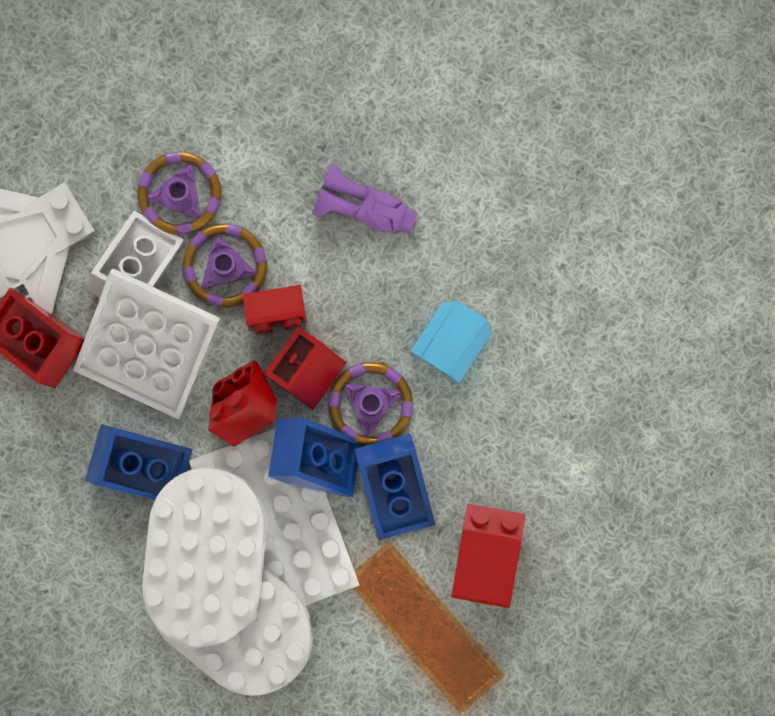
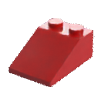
(36, 339)
(488, 555)

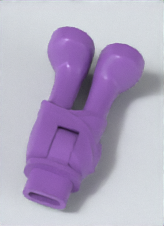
(378, 209)

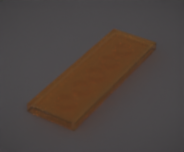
(425, 628)

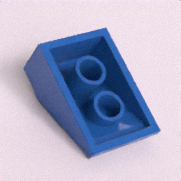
(313, 457)
(135, 462)
(394, 486)

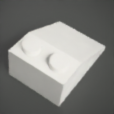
(138, 252)

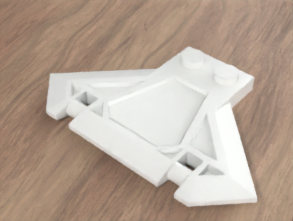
(37, 241)

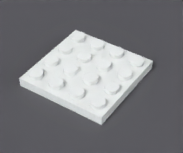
(146, 344)

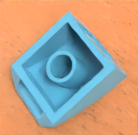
(452, 339)

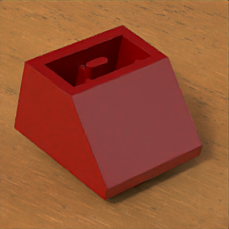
(274, 309)
(305, 368)
(241, 405)

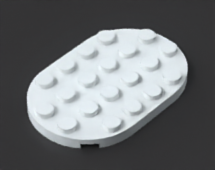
(204, 557)
(264, 652)

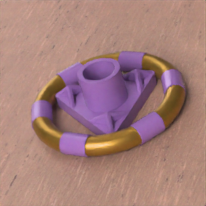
(179, 193)
(224, 265)
(371, 402)

